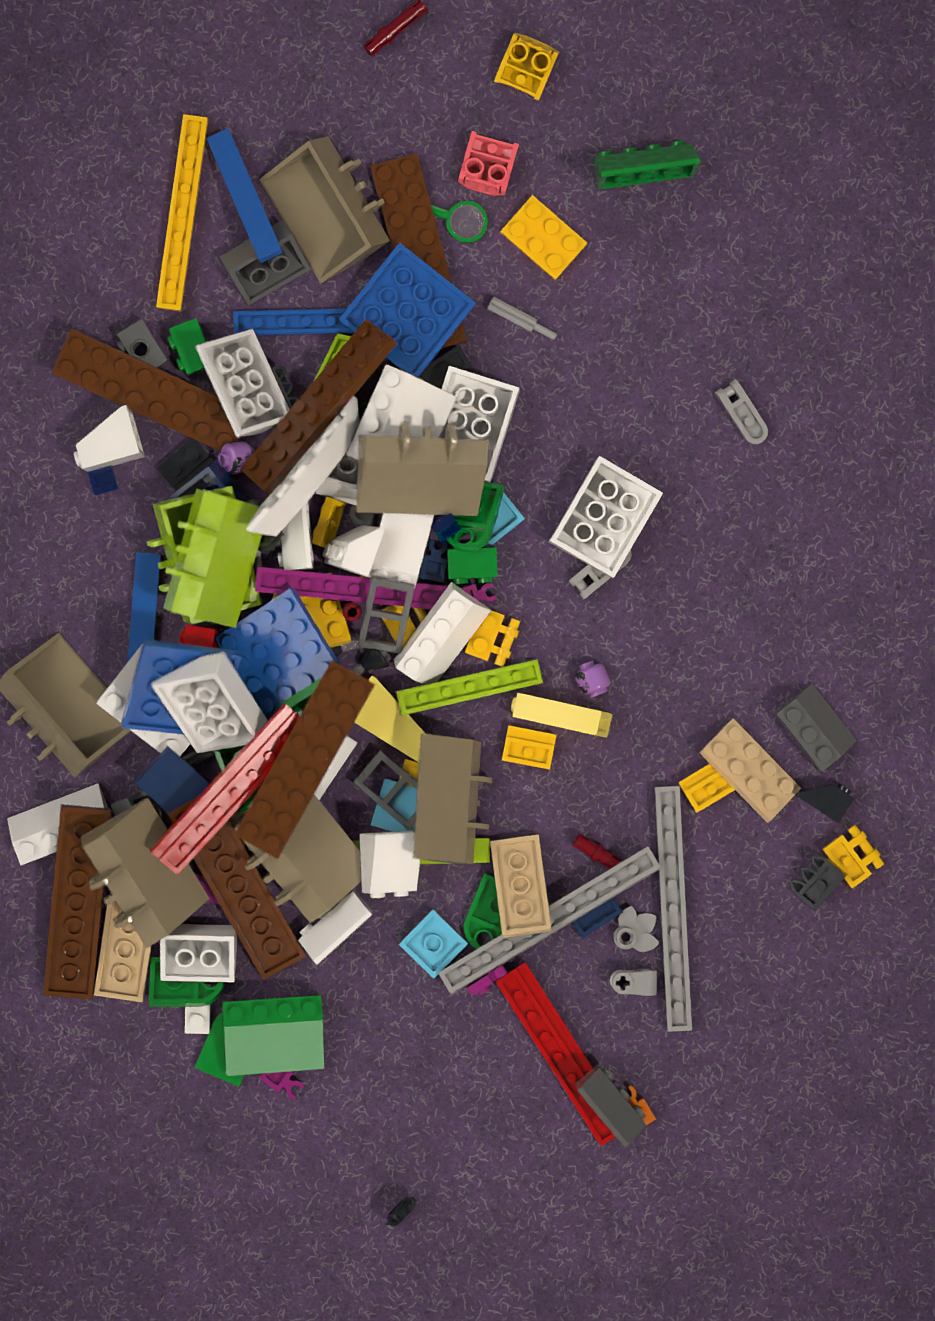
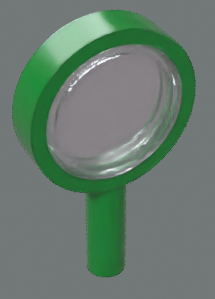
(464, 221)

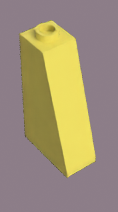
(561, 715)
(383, 719)

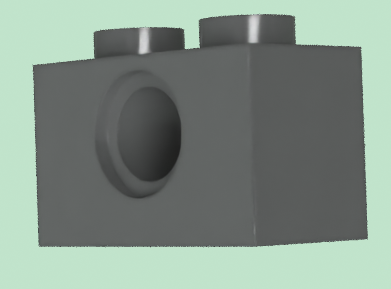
(140, 334)

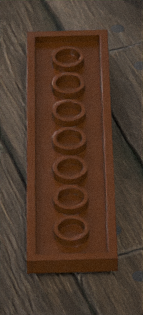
(411, 217)
(144, 389)
(318, 406)
(304, 759)
(246, 900)
(74, 908)

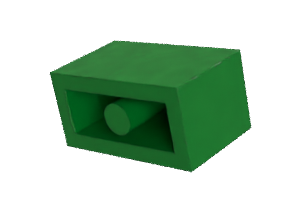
(185, 339)
(472, 565)

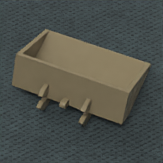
(325, 208)
(421, 473)
(58, 701)
(447, 799)
(316, 864)
(143, 886)

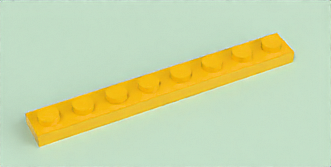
(182, 213)

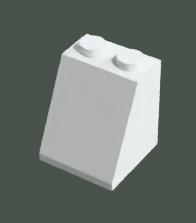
(110, 443)
(401, 546)
(388, 863)

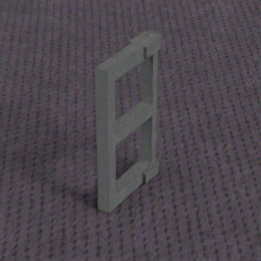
(369, 611)
(405, 776)

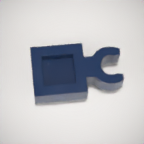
(434, 566)

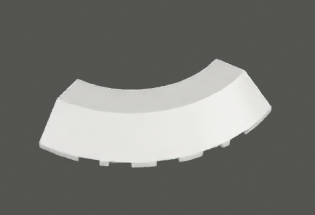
(307, 473)

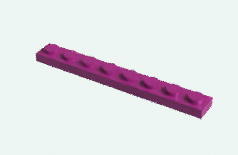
(342, 588)

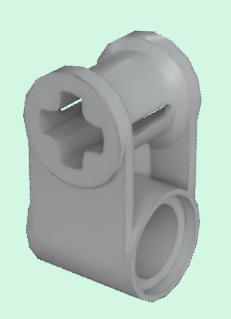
(639, 982)

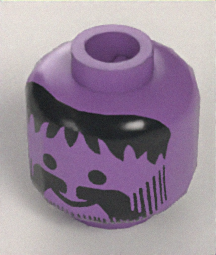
(234, 456)
(592, 679)

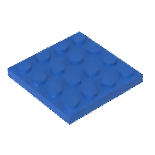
(411, 307)
(278, 650)
(156, 659)

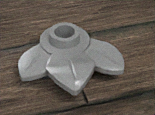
(639, 929)

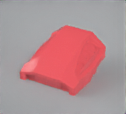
(487, 158)

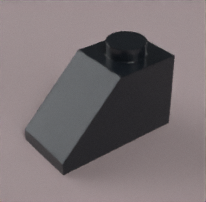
(828, 799)

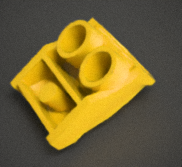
(527, 65)

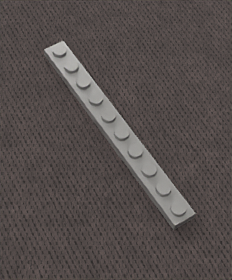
(673, 908)
(561, 914)

